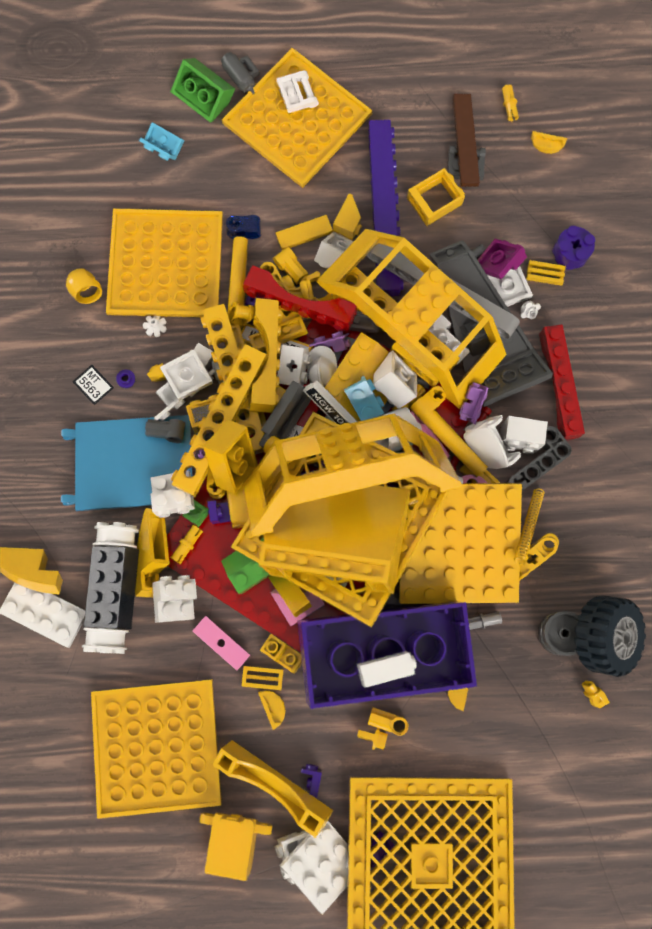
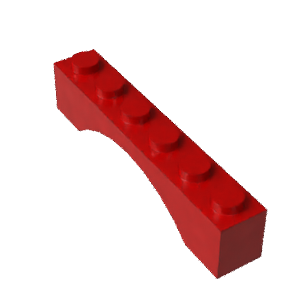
(333, 312)
(567, 404)

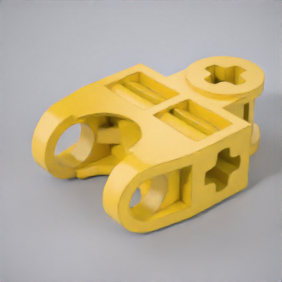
(542, 553)

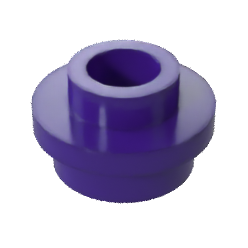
(125, 384)

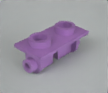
(337, 340)
(471, 411)

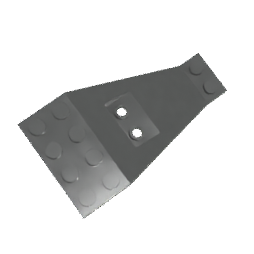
(522, 364)

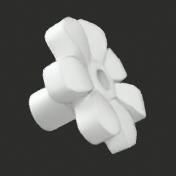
(154, 325)

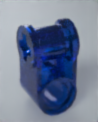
(246, 226)

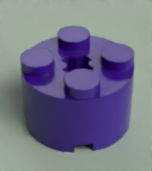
(574, 247)

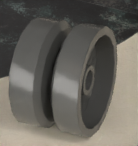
(550, 633)

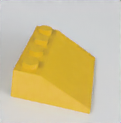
(360, 361)

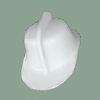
(322, 365)

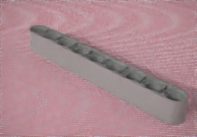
(405, 269)

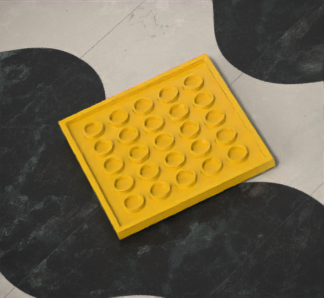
(303, 139)
(164, 262)
(468, 548)
(155, 749)

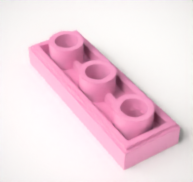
(230, 652)

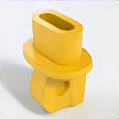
(595, 694)
(378, 739)

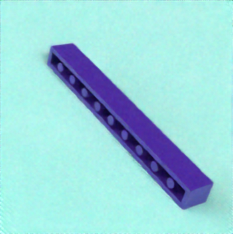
(383, 193)

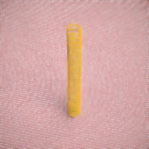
(528, 530)

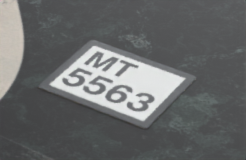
(93, 384)

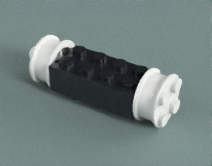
(111, 588)

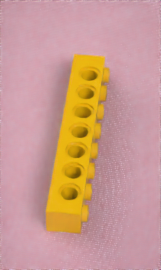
(383, 300)
(218, 316)
(249, 356)

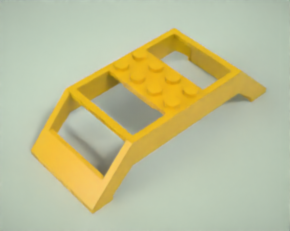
(417, 309)
(346, 466)

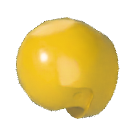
(79, 281)

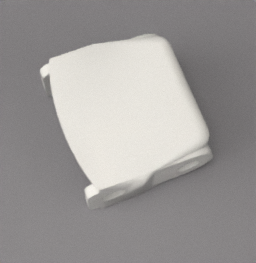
(488, 445)

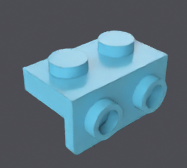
(162, 141)
(364, 399)

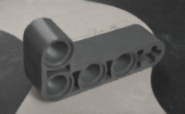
(551, 455)

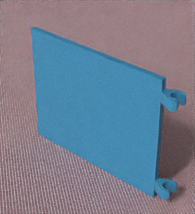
(118, 461)

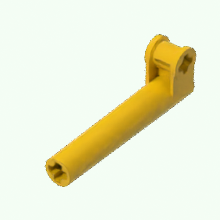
(237, 311)
(426, 411)

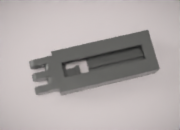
(286, 413)

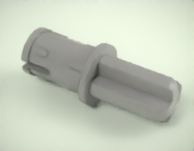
(485, 620)

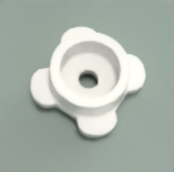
(529, 310)

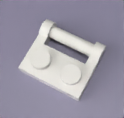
(291, 92)

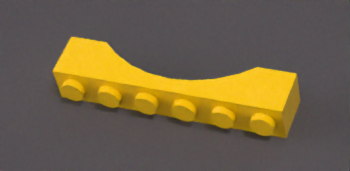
(263, 390)
(241, 764)

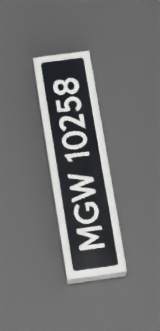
(328, 403)

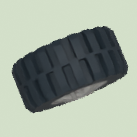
(610, 635)

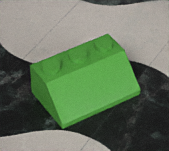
(202, 89)
(243, 571)

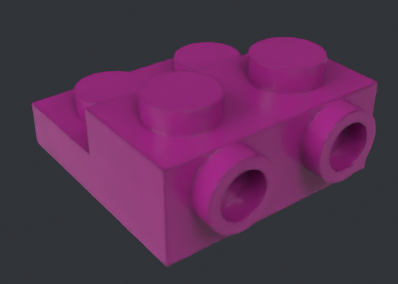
(501, 257)

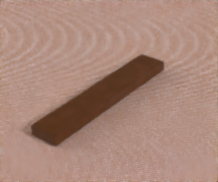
(466, 140)

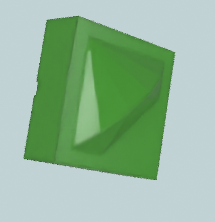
(197, 515)

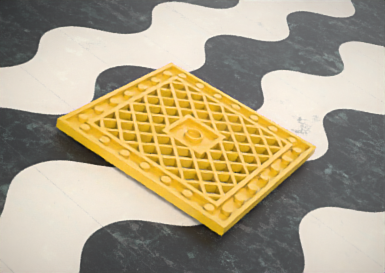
(370, 605)
(431, 861)

